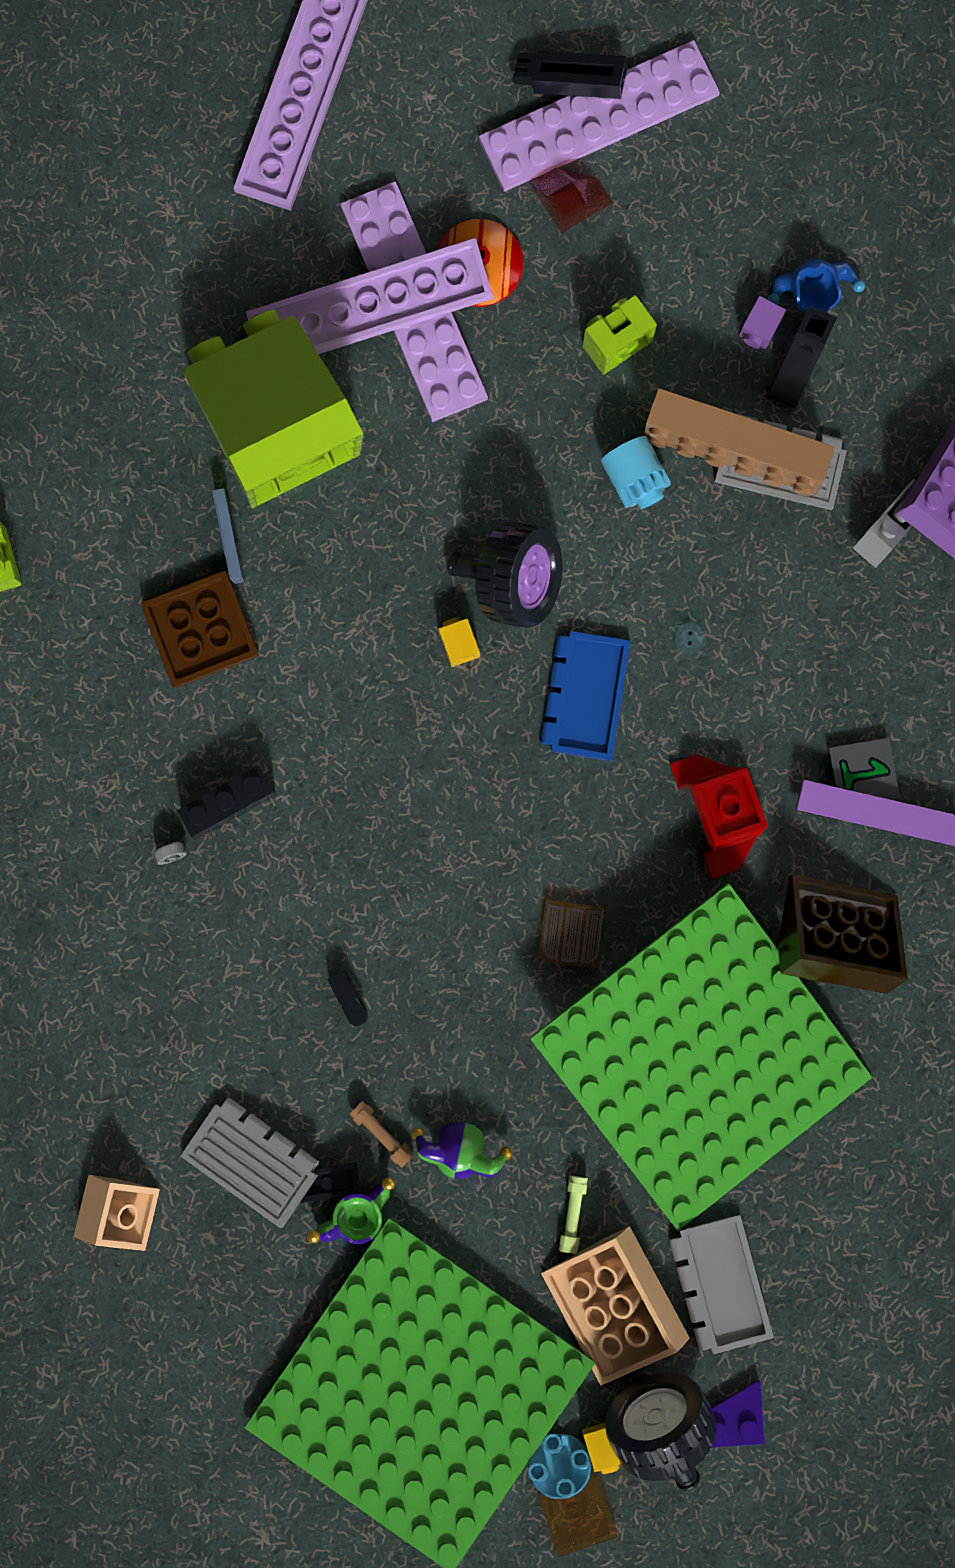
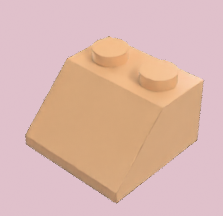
(116, 1213)

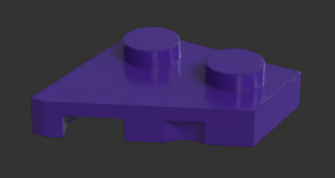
(740, 1418)

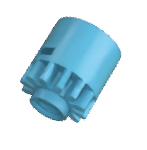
(636, 473)

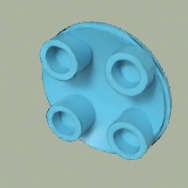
(560, 1466)

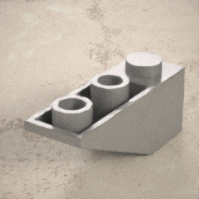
(884, 532)

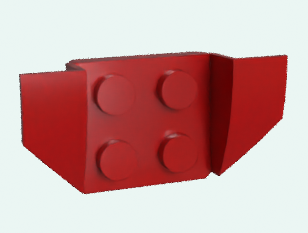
(726, 809)

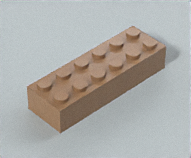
(738, 443)

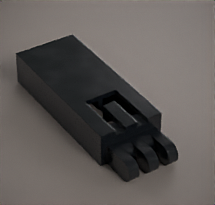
(584, 74)

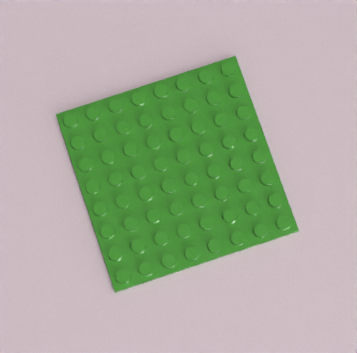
(701, 1057)
(420, 1395)

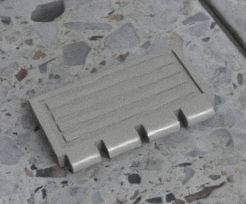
(827, 492)
(249, 1164)
(724, 1283)

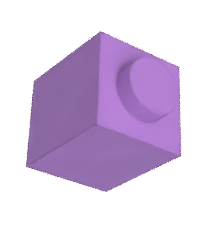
(762, 323)

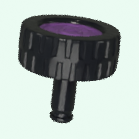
(514, 574)

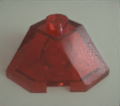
(570, 196)

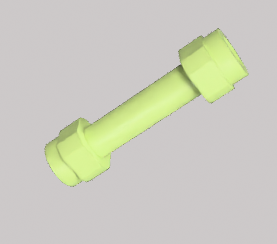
(569, 1241)

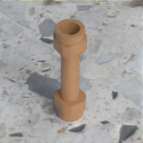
(400, 1154)

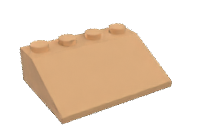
(616, 1306)

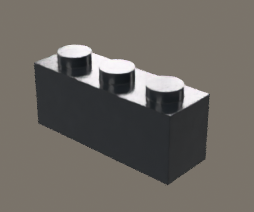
(226, 802)

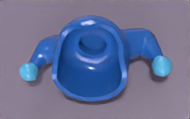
(816, 284)

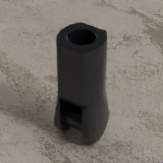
(348, 998)

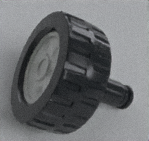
(662, 1428)

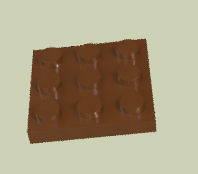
(199, 629)

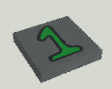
(865, 768)

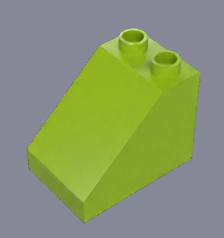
(273, 407)

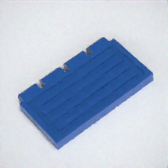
(589, 695)

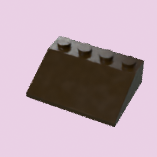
(841, 935)

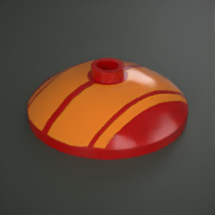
(501, 250)

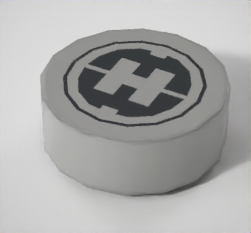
(170, 853)

